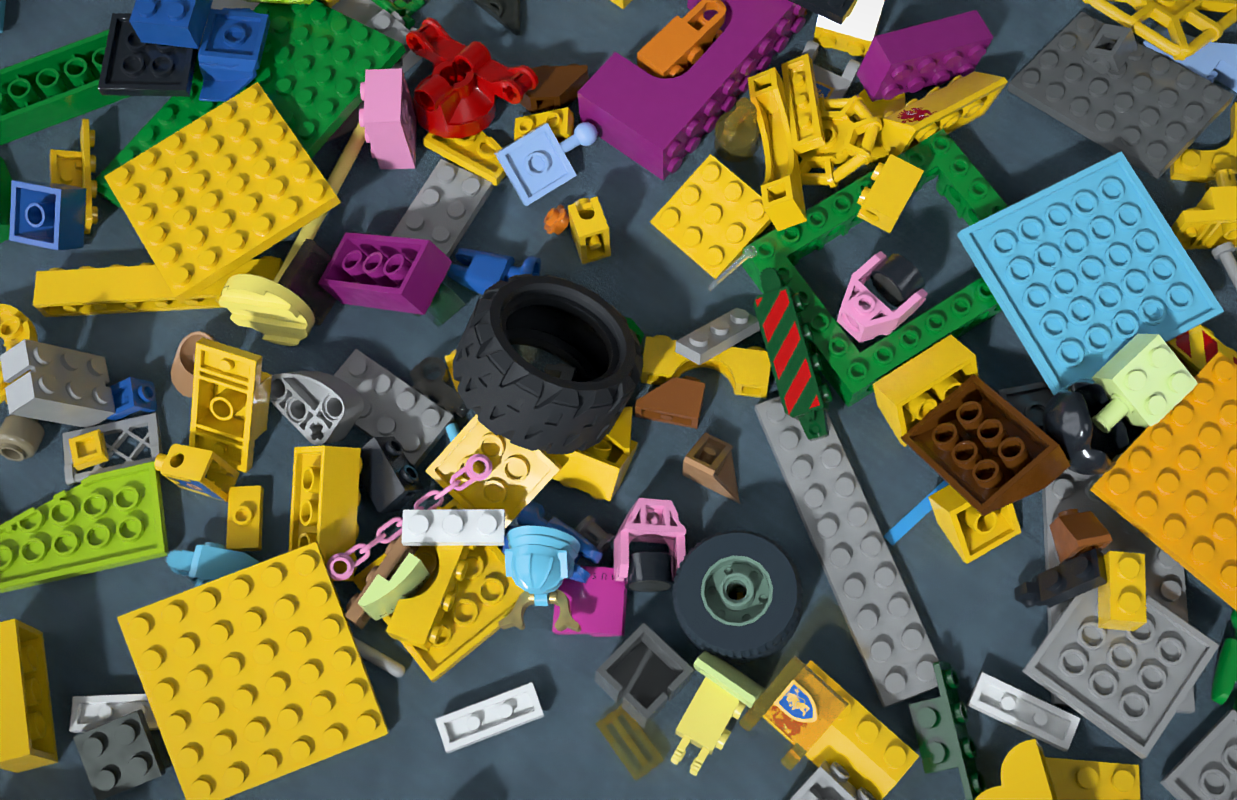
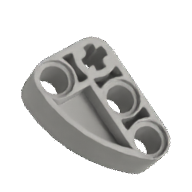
(317, 404)

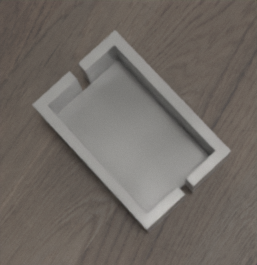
(60, 387)

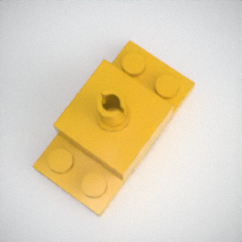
(1213, 218)
(228, 402)

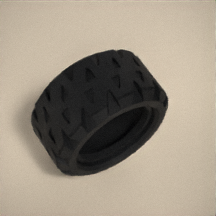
(528, 403)

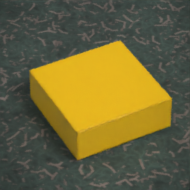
(88, 449)

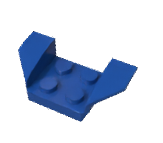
(231, 51)

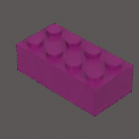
(923, 55)
(385, 272)

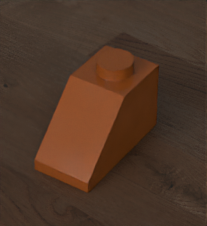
(674, 402)
(1078, 533)

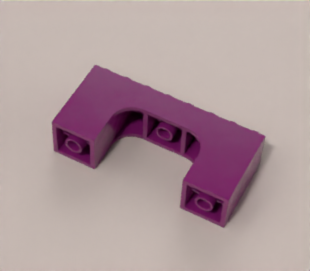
(664, 118)

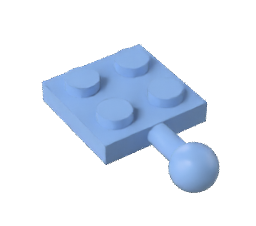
(539, 162)

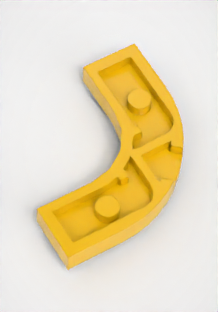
(1203, 164)

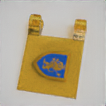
(798, 706)

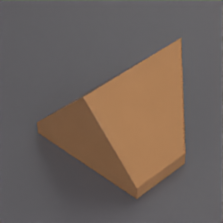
(712, 466)

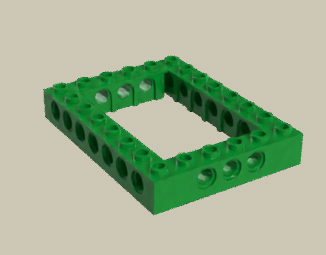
(845, 367)

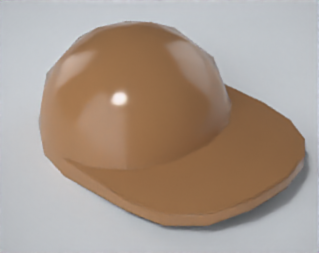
(183, 364)

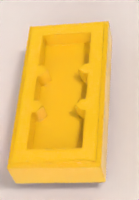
(245, 518)

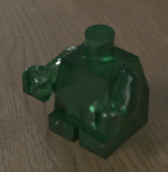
(444, 305)

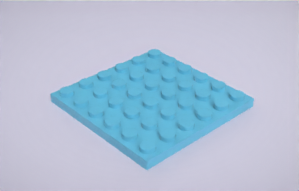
(1088, 271)

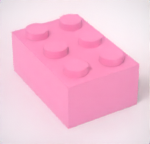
(389, 118)

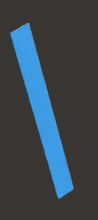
(912, 517)

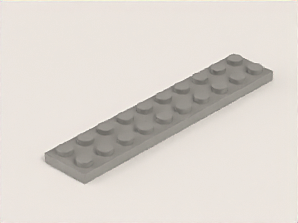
(853, 557)

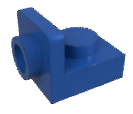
(131, 396)

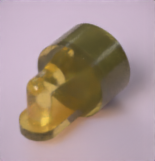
(737, 132)

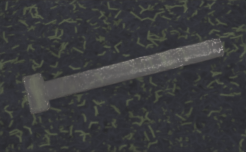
(750, 252)

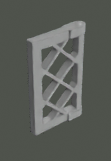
(124, 426)

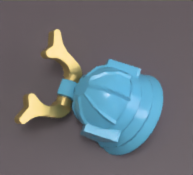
(538, 564)

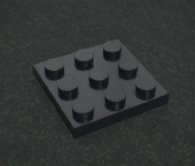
(142, 67)

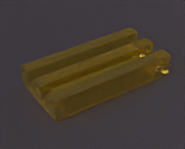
(647, 767)

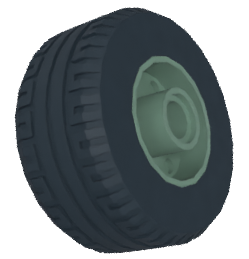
(746, 627)

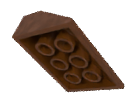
(986, 448)

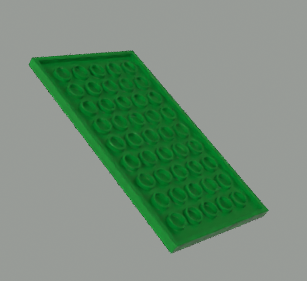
(306, 69)

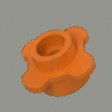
(556, 220)

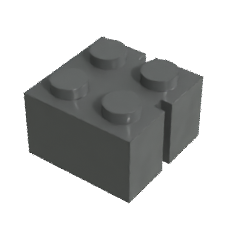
(644, 675)

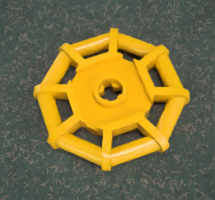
(842, 141)

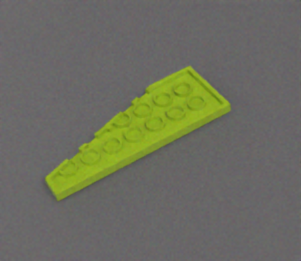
(90, 528)

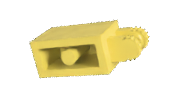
(706, 722)

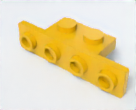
(75, 169)

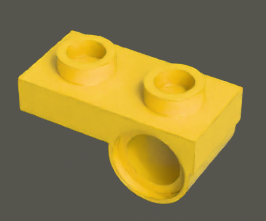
(560, 121)

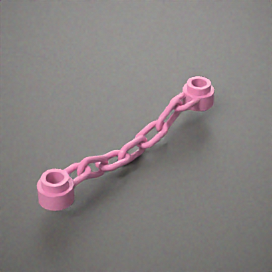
(468, 468)

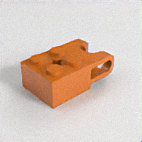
(682, 41)

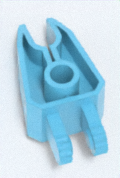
(208, 562)

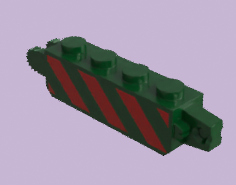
(791, 355)

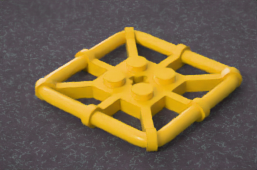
(1171, 15)

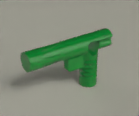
(402, 9)

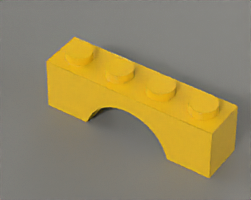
(744, 368)
(419, 618)

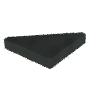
(504, 11)

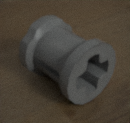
(604, 539)

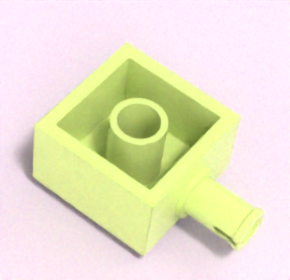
(1142, 383)

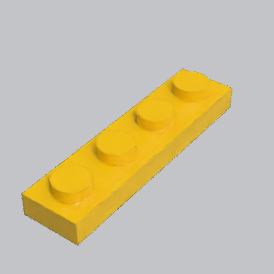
(802, 104)

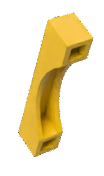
(782, 183)

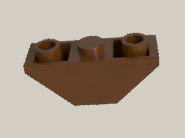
(555, 88)

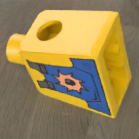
(188, 467)

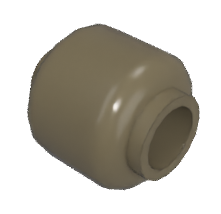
(20, 437)

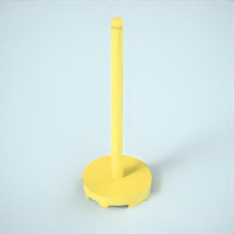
(264, 302)

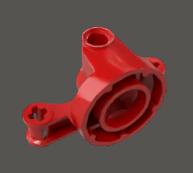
(463, 84)

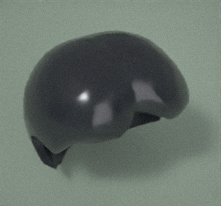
(1070, 424)

